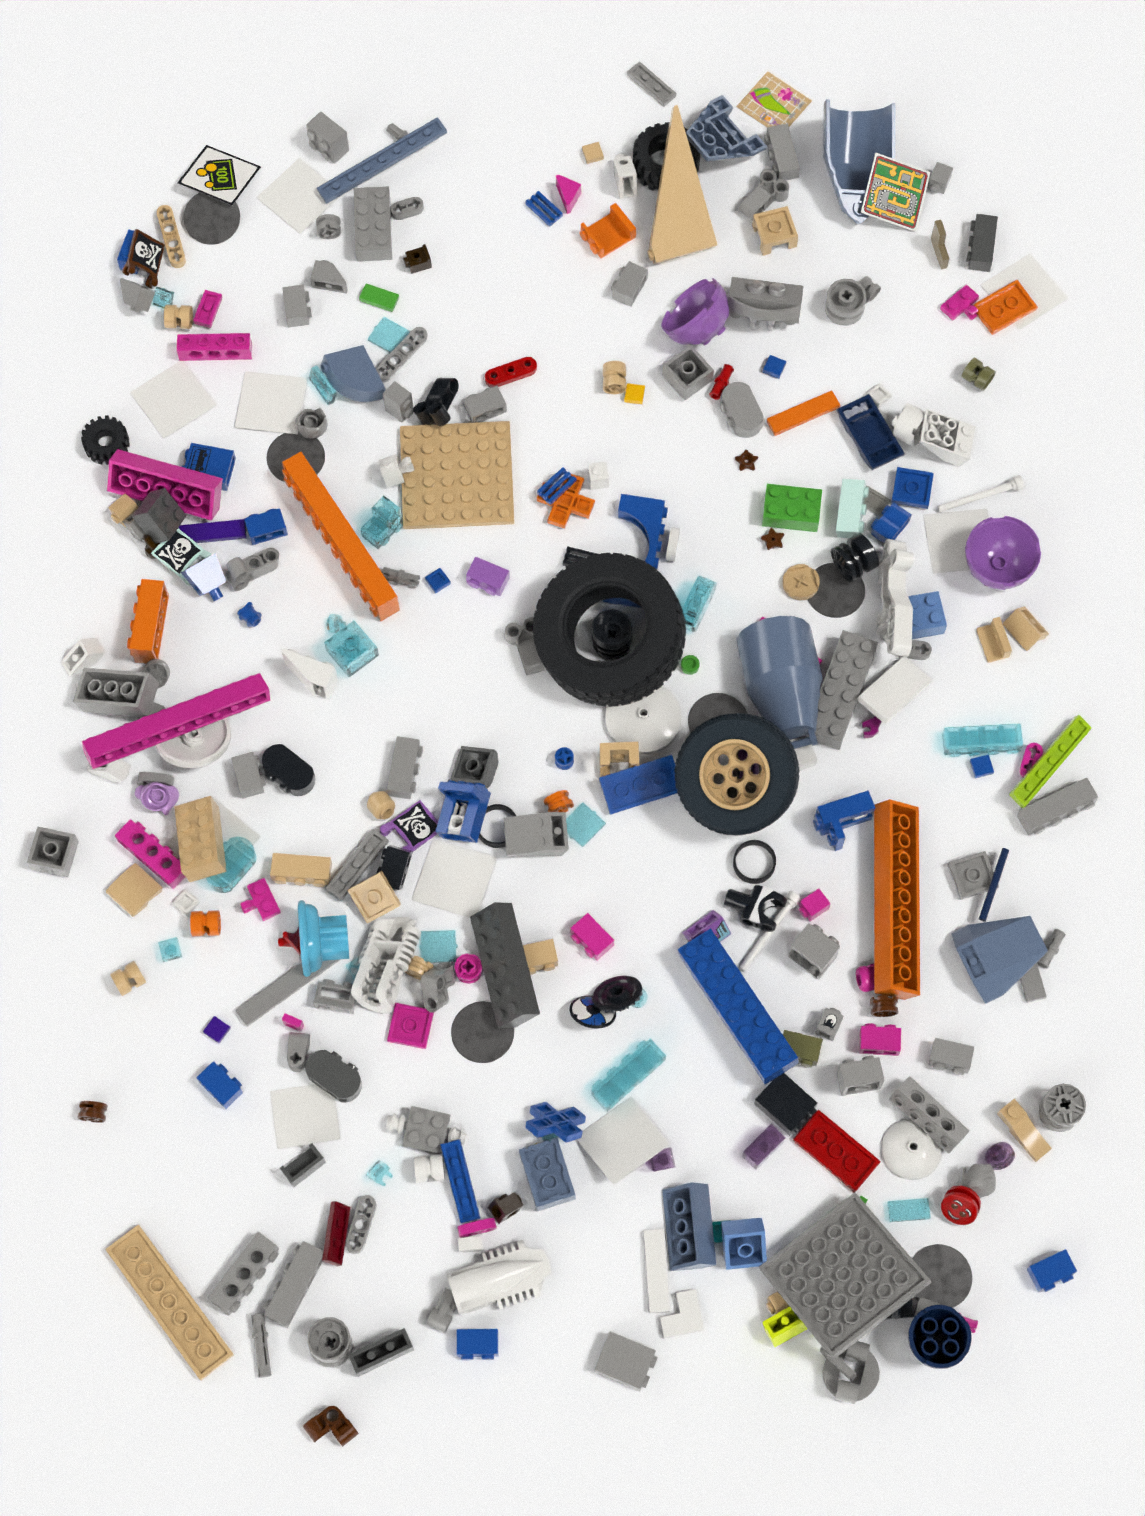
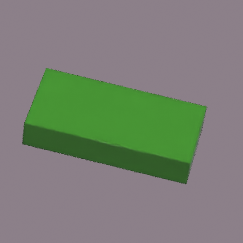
(379, 297)

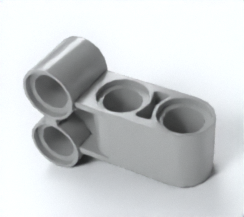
(765, 194)
(241, 572)
(525, 645)

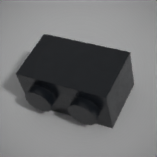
(395, 865)

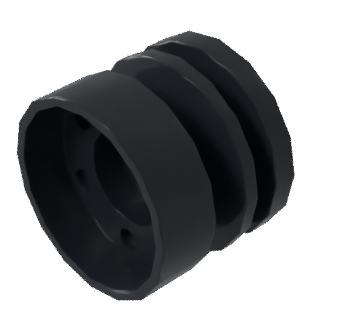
(855, 557)
(605, 628)

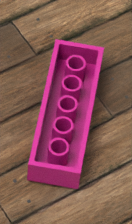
(138, 475)

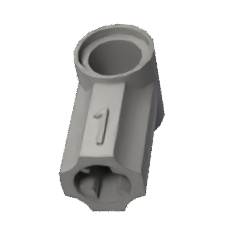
(442, 1315)

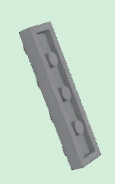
(357, 864)

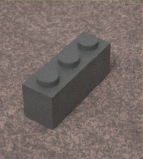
(982, 242)
(381, 1352)

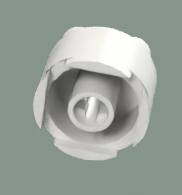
(909, 424)

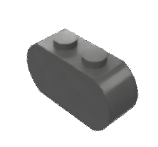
(334, 1075)

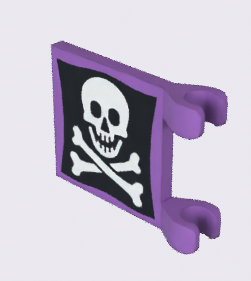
(414, 826)

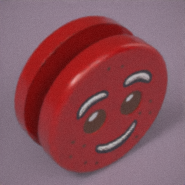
(960, 1205)

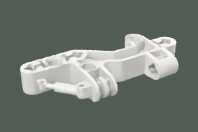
(897, 612)

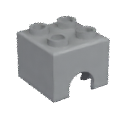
(814, 950)

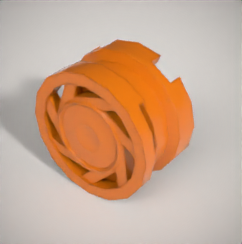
(559, 801)

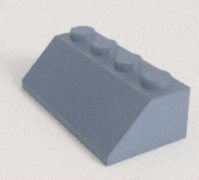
(689, 1227)

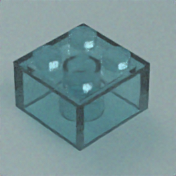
(351, 648)

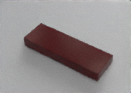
(336, 1233)

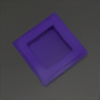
(216, 1029)

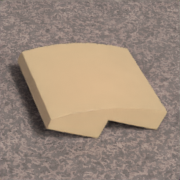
(134, 889)

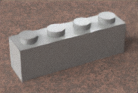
(1058, 806)
(294, 1284)

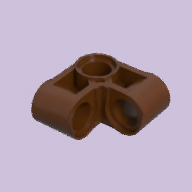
(341, 1428)

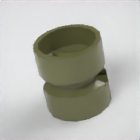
(984, 376)

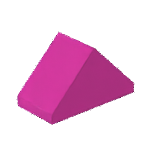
(568, 191)

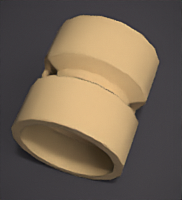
(178, 316)
(614, 377)
(128, 978)

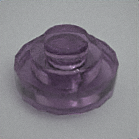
(1000, 1155)

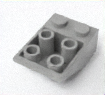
(536, 834)

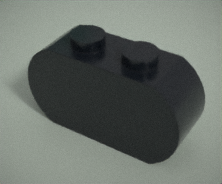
(288, 770)

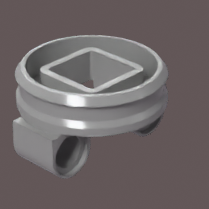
(849, 1391)

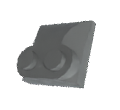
(476, 765)

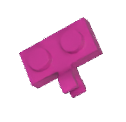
(961, 303)
(261, 899)

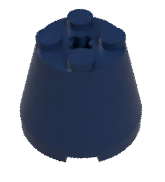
(948, 1328)

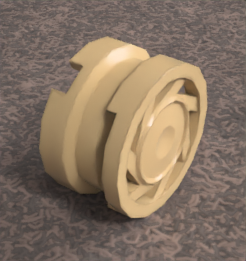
(418, 967)

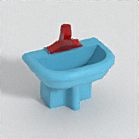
(317, 938)

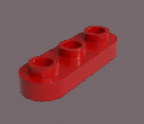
(505, 377)

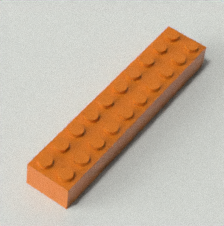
(340, 536)
(896, 900)

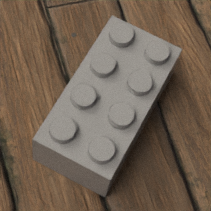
(372, 224)
(116, 692)

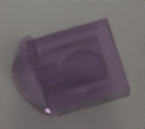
(661, 1161)

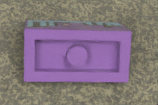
(711, 920)

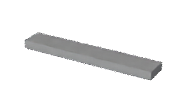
(278, 992)

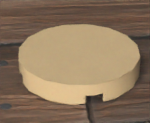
(801, 582)

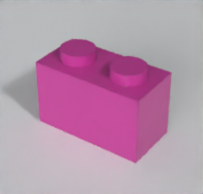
(591, 937)
(880, 1040)

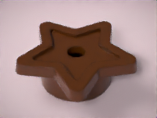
(746, 465)
(768, 539)

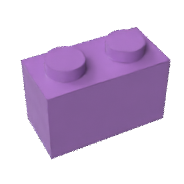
(487, 576)

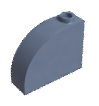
(353, 374)

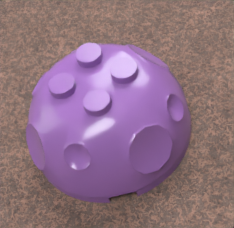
(698, 314)
(1002, 552)

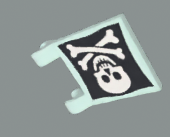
(179, 553)

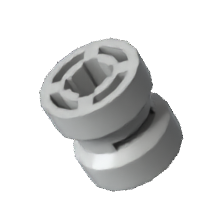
(871, 289)

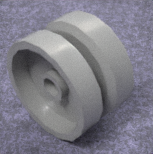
(845, 302)

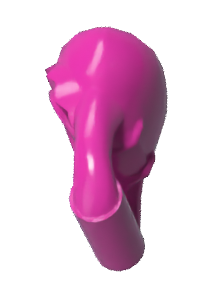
(865, 977)

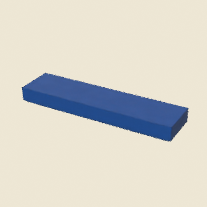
(460, 1181)

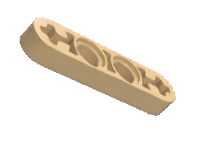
(171, 236)

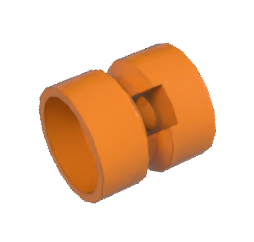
(205, 923)

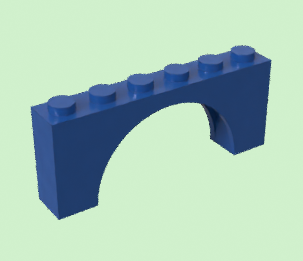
(648, 517)

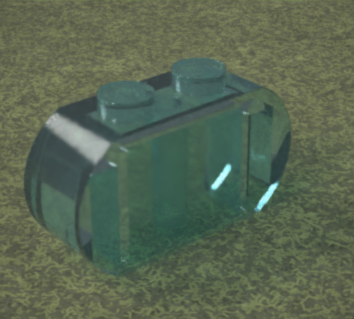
(698, 602)
(239, 860)

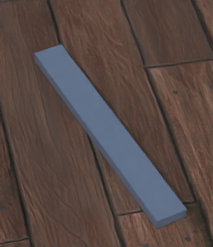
(382, 160)

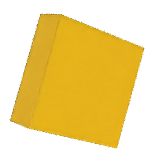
(634, 393)

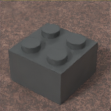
(159, 515)

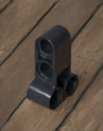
(437, 402)

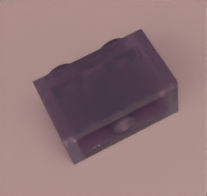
(763, 1146)

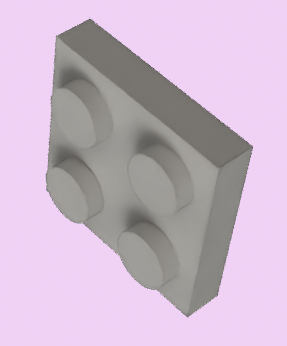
(972, 874)

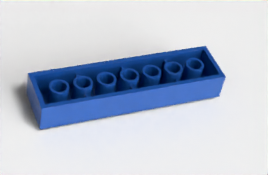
(738, 1006)

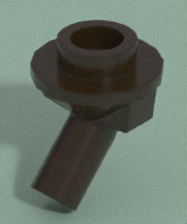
(150, 547)

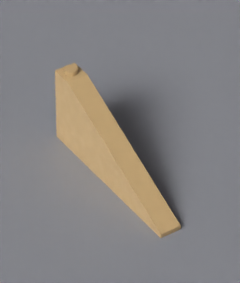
(680, 214)

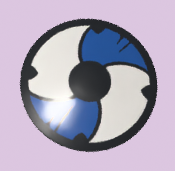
(585, 1013)

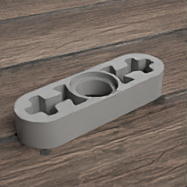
(361, 1240)

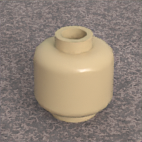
(381, 805)

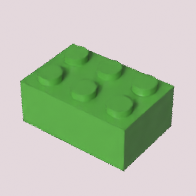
(792, 507)

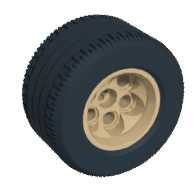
(710, 801)

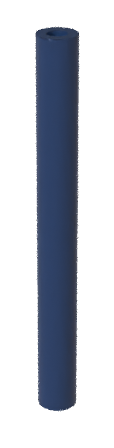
(994, 884)

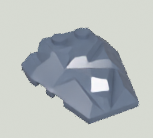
(718, 137)

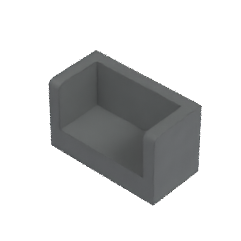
(303, 1166)

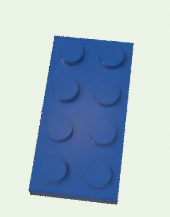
(639, 784)

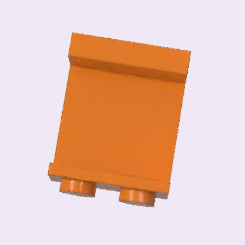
(609, 232)

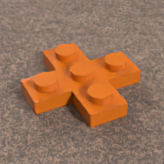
(569, 503)

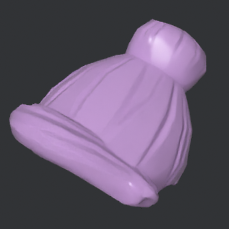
(157, 796)

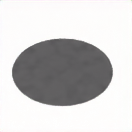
(210, 219)
(290, 444)
(835, 594)
(713, 706)
(477, 1034)
(948, 1273)

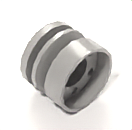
(1063, 1118)
(331, 1330)

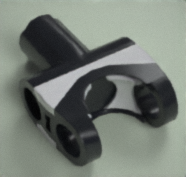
(755, 906)

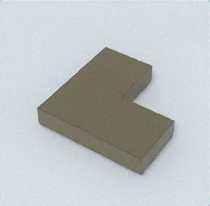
(938, 239)

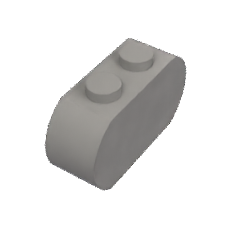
(741, 409)

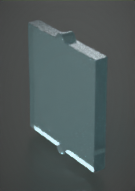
(388, 334)
(583, 824)
(438, 946)

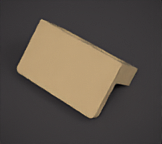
(1025, 628)
(994, 641)

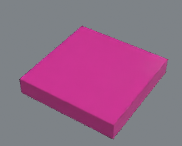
(410, 1026)

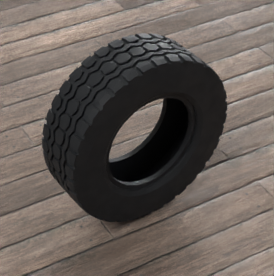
(587, 584)

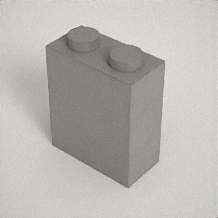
(626, 1361)

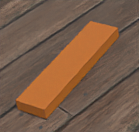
(803, 413)

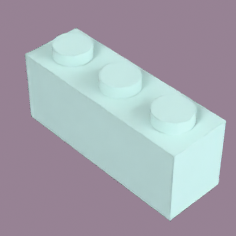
(851, 508)

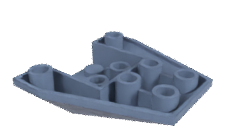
(999, 953)

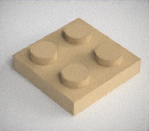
(374, 897)

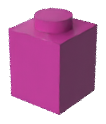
(814, 905)

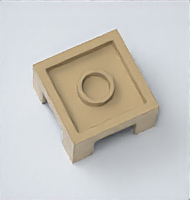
(775, 229)
(616, 753)

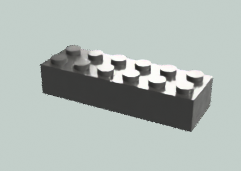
(504, 965)

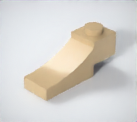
(1023, 1130)

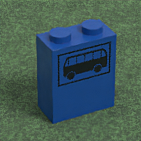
(211, 461)

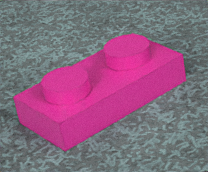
(207, 309)

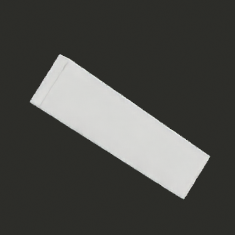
(656, 1271)

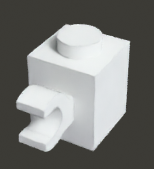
(392, 469)

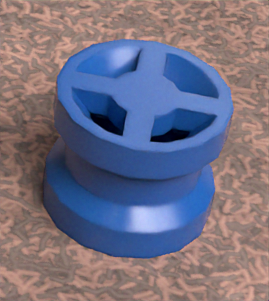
(564, 753)

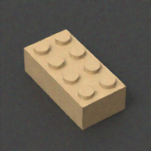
(200, 839)

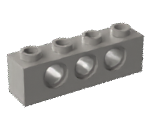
(929, 1114)
(232, 1278)

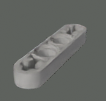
(401, 354)

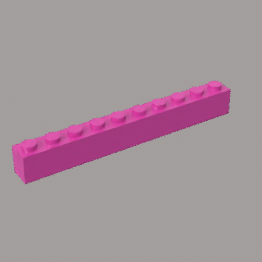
(176, 720)

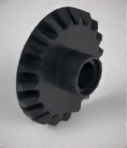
(617, 994)

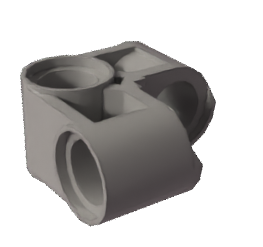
(435, 985)

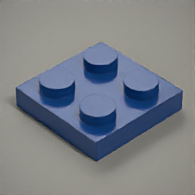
(912, 487)

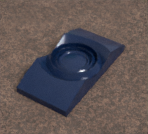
(870, 432)

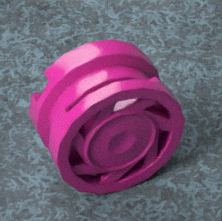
(468, 968)

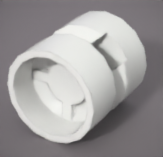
(429, 1168)

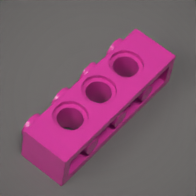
(214, 346)
(127, 836)

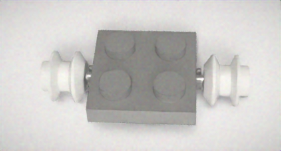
(425, 1129)

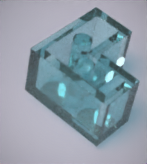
(383, 523)

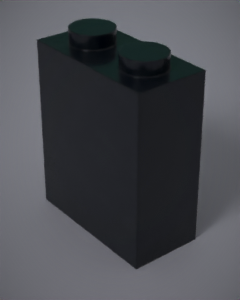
(786, 1104)

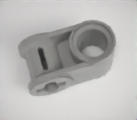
(298, 1048)

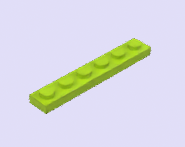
(1050, 761)

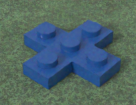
(561, 1123)

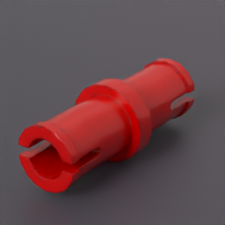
(721, 381)

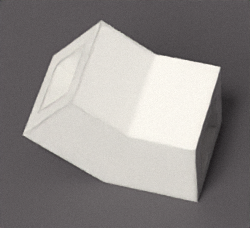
(470, 1244)

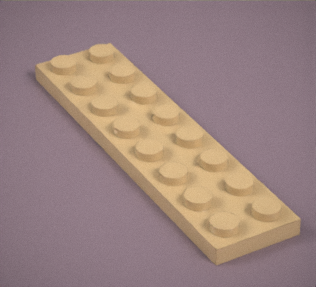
(169, 1302)

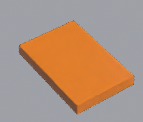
(1005, 307)

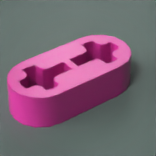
(1026, 757)
(477, 1227)

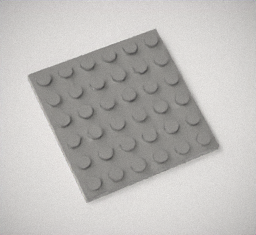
(844, 1275)

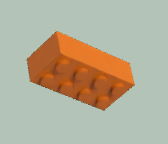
(148, 621)

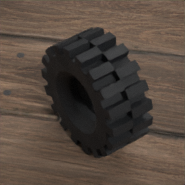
(102, 428)

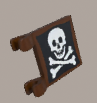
(146, 255)

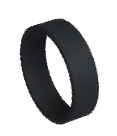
(496, 807)
(754, 880)

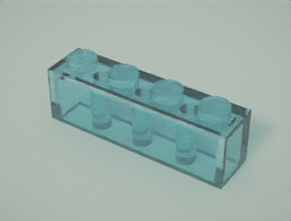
(982, 739)
(628, 1074)

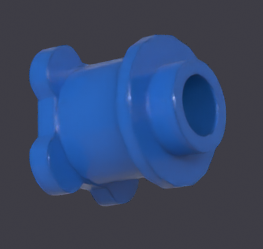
(250, 615)

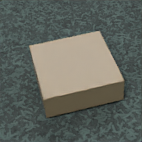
(592, 152)

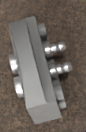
(765, 301)

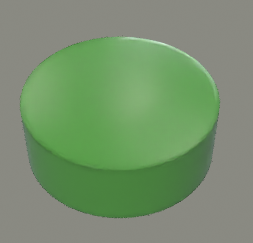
(690, 664)

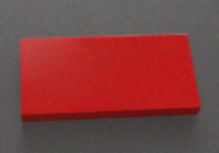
(836, 1151)

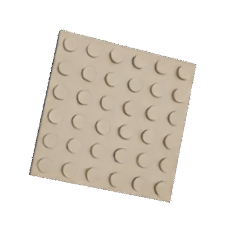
(458, 475)

